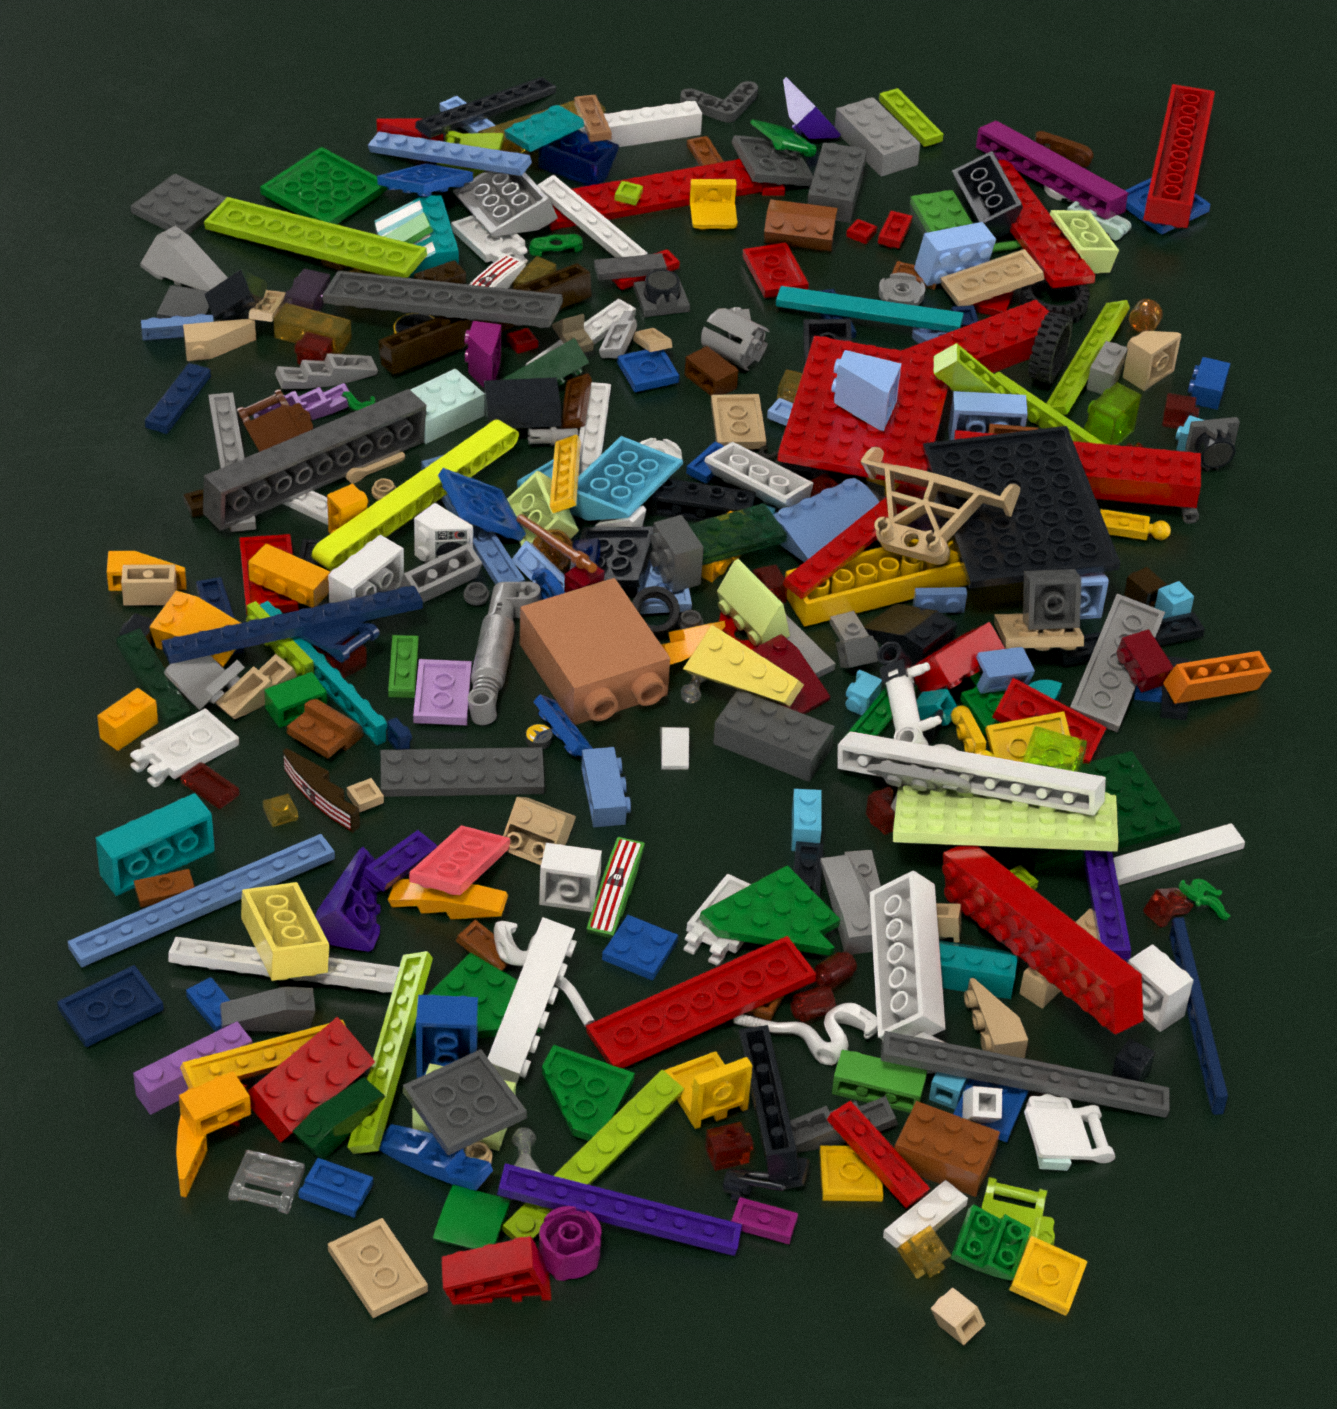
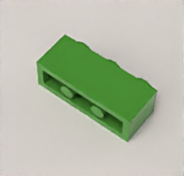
(869, 1079)

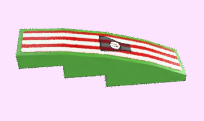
(615, 887)

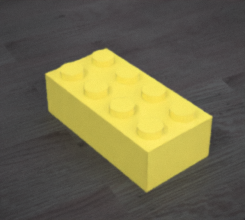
(284, 931)

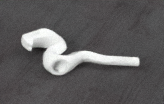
(513, 955)
(824, 1052)

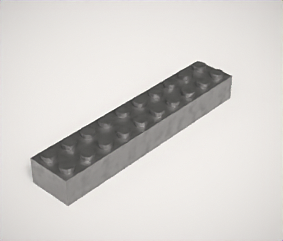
(313, 459)

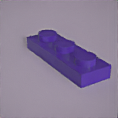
(399, 860)

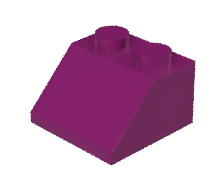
(483, 351)

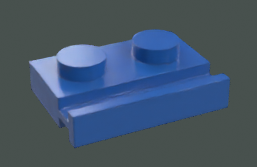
(336, 1187)

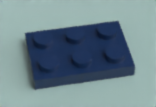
(110, 1006)

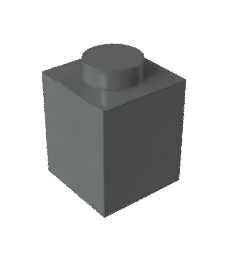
(857, 651)

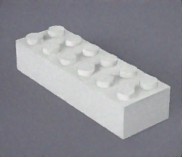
(907, 957)

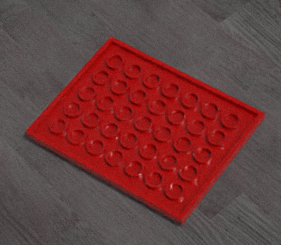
(835, 440)

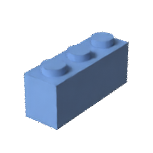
(605, 787)

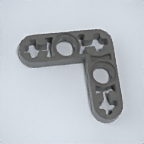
(727, 109)

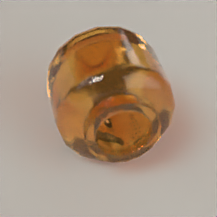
(1145, 315)

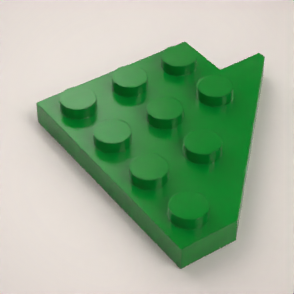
(772, 910)
(479, 979)

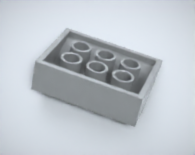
(506, 203)

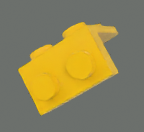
(713, 203)

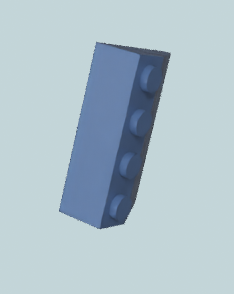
(823, 517)

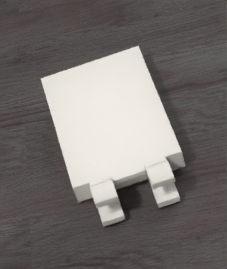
(484, 244)
(183, 747)
(701, 933)

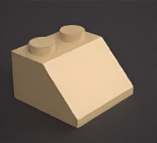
(1151, 357)

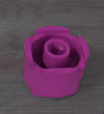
(570, 1242)

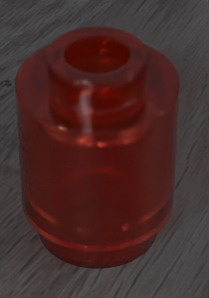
(835, 970)
(812, 1003)

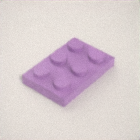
(442, 692)

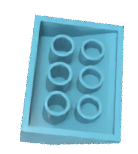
(622, 480)

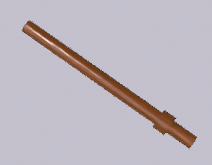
(578, 557)

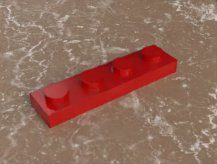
(878, 1154)

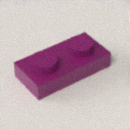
(765, 1220)

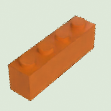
(1217, 677)

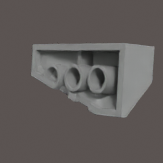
(181, 259)
(850, 902)

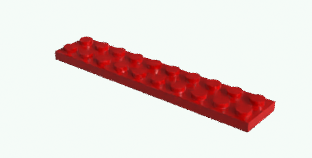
(659, 191)
(1043, 238)

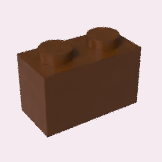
(711, 372)

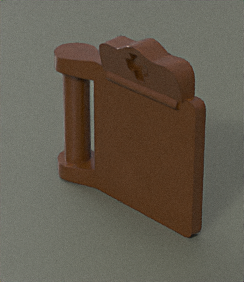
(277, 424)

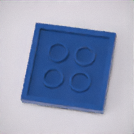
(425, 179)
(1137, 203)
(481, 504)

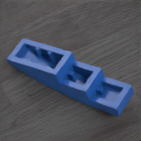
(424, 1153)

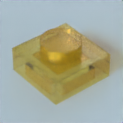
(280, 810)

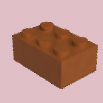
(947, 1148)

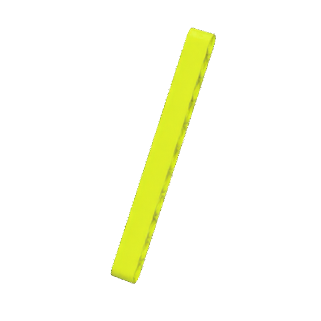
(414, 495)

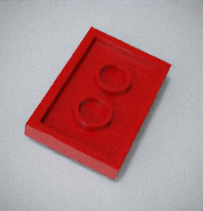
(774, 267)

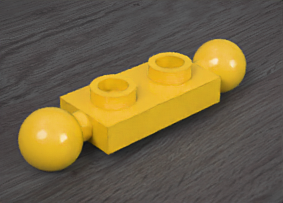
(1134, 525)
(969, 732)

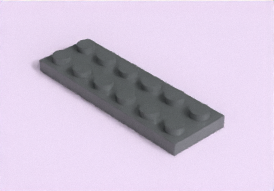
(462, 772)

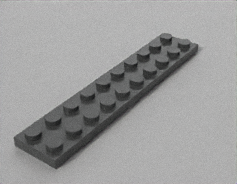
(443, 299)

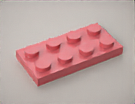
(459, 860)

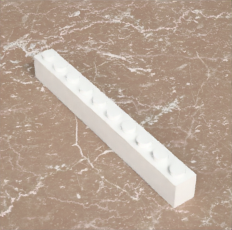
(986, 774)

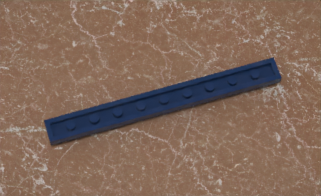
(291, 624)

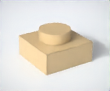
(365, 795)

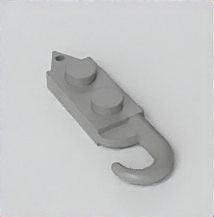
(917, 778)

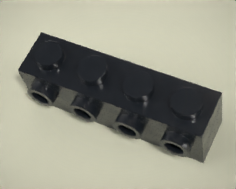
(697, 500)

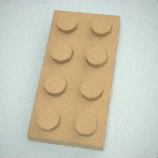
(992, 278)

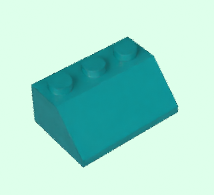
(988, 966)

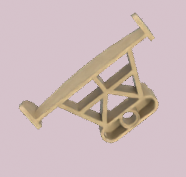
(932, 548)

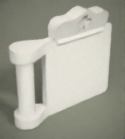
(1060, 1131)

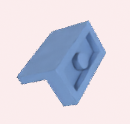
(1001, 667)

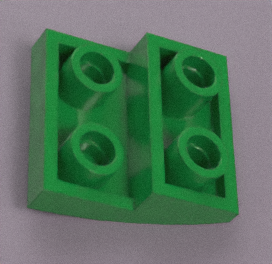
(471, 1218)
(990, 1243)

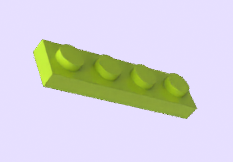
(911, 117)
(284, 648)

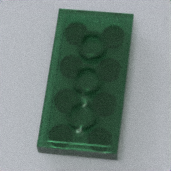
(738, 533)

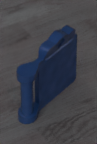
(332, 638)

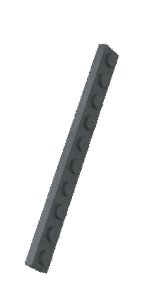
(1025, 1074)

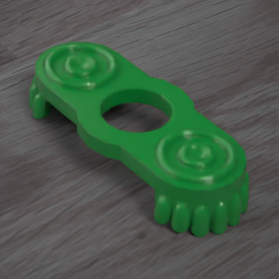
(543, 244)

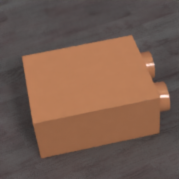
(594, 651)

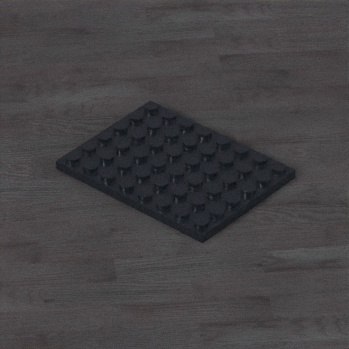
(1054, 517)

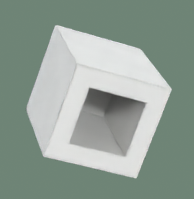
(982, 1104)

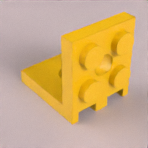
(712, 1086)

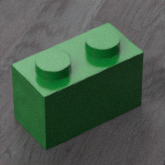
(288, 699)

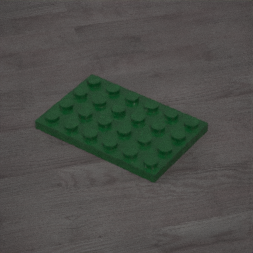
(1140, 809)

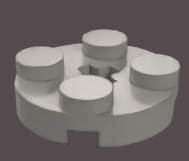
(913, 290)

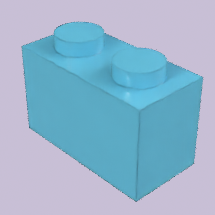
(806, 816)

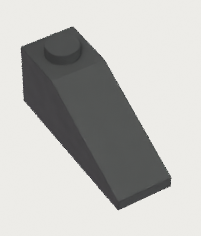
(274, 1010)

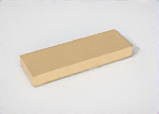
(268, 307)

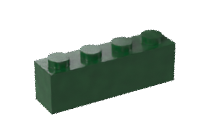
(557, 363)

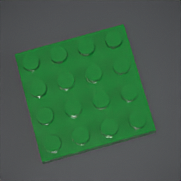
(323, 187)

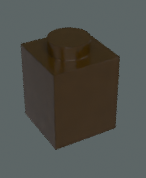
(1143, 586)

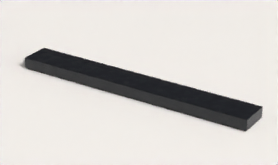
(485, 107)

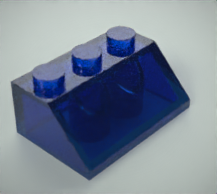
(579, 158)

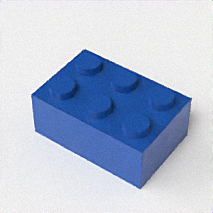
(445, 1030)

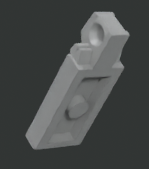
(619, 336)

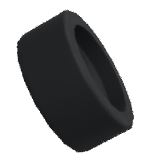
(666, 596)

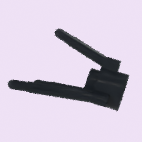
(741, 1182)

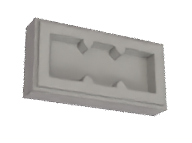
(847, 626)
(866, 866)

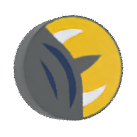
(539, 736)

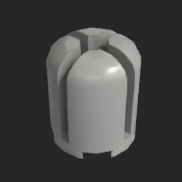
(751, 333)

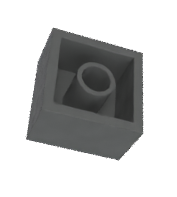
(676, 553)
(1051, 599)

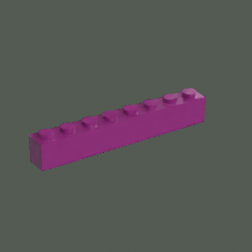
(1052, 170)

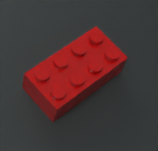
(309, 1078)

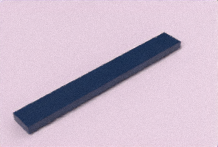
(1199, 1019)

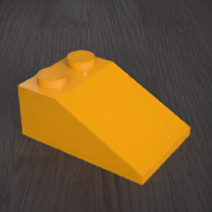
(189, 615)

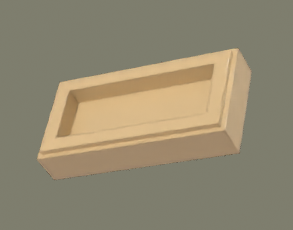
(652, 340)

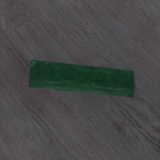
(151, 676)

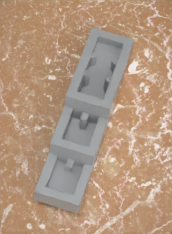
(332, 371)

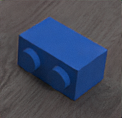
(1209, 382)

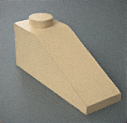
(216, 338)

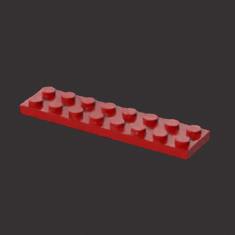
(701, 1003)

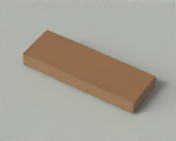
(593, 117)

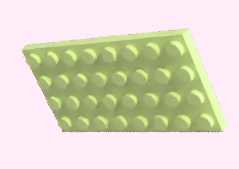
(982, 820)

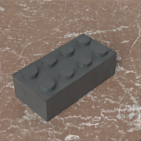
(838, 179)
(773, 735)

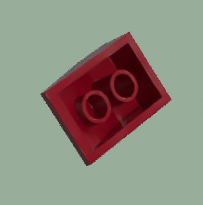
(790, 659)

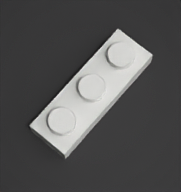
(932, 1210)

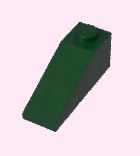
(337, 1118)

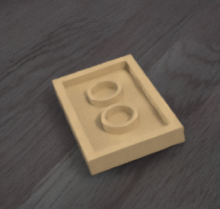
(738, 420)
(377, 1267)

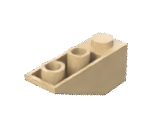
(998, 1025)

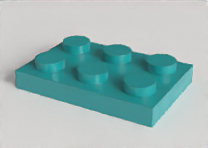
(544, 128)

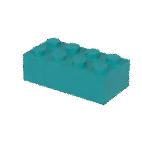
(155, 843)

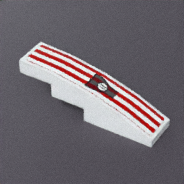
(500, 273)

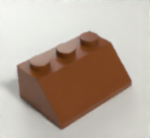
(800, 225)

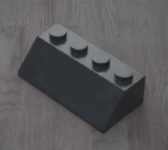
(989, 193)

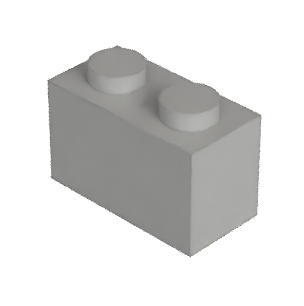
(1107, 367)

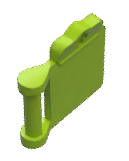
(483, 140)
(1040, 1226)

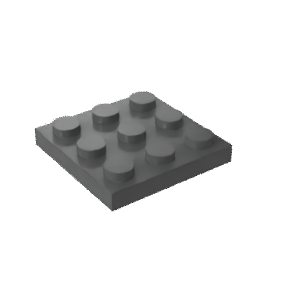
(769, 164)
(177, 204)
(464, 1102)

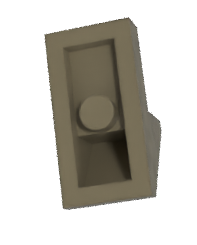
(574, 328)

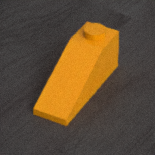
(117, 559)

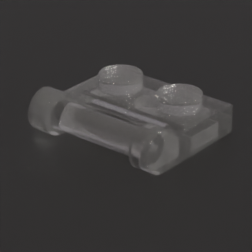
(268, 1173)

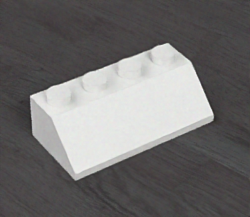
(759, 475)

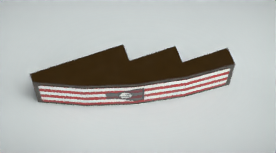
(316, 787)

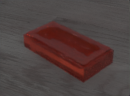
(210, 785)

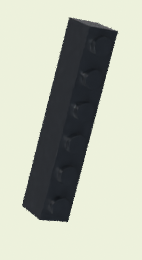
(769, 1104)

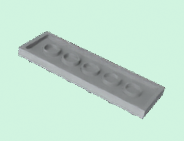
(1106, 682)

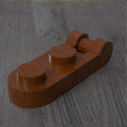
(1066, 148)

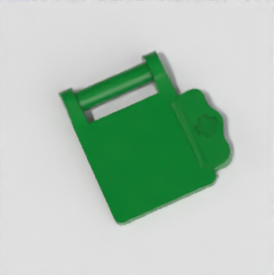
(785, 138)

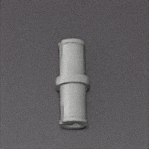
(550, 435)

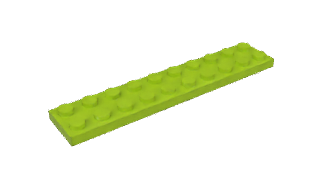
(315, 238)

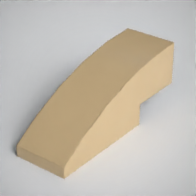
(248, 692)

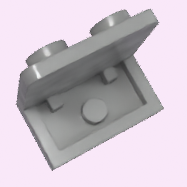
(203, 679)

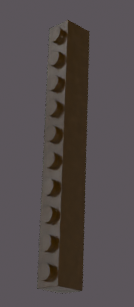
(446, 335)

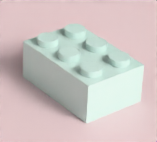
(450, 403)

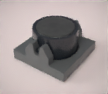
(662, 294)
(1213, 440)

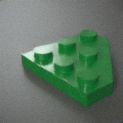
(585, 1089)

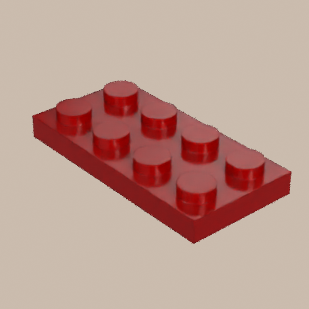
(253, 592)
(1026, 702)

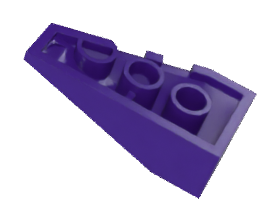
(806, 115)
(351, 908)

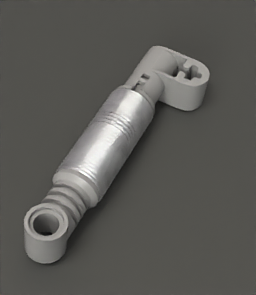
(495, 646)

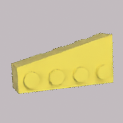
(737, 666)

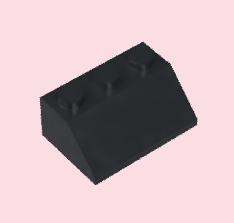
(523, 402)

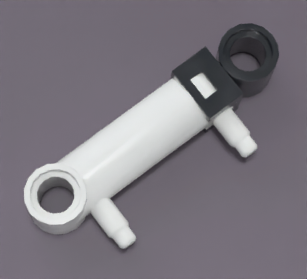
(900, 682)

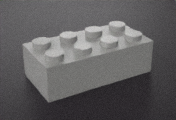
(875, 129)

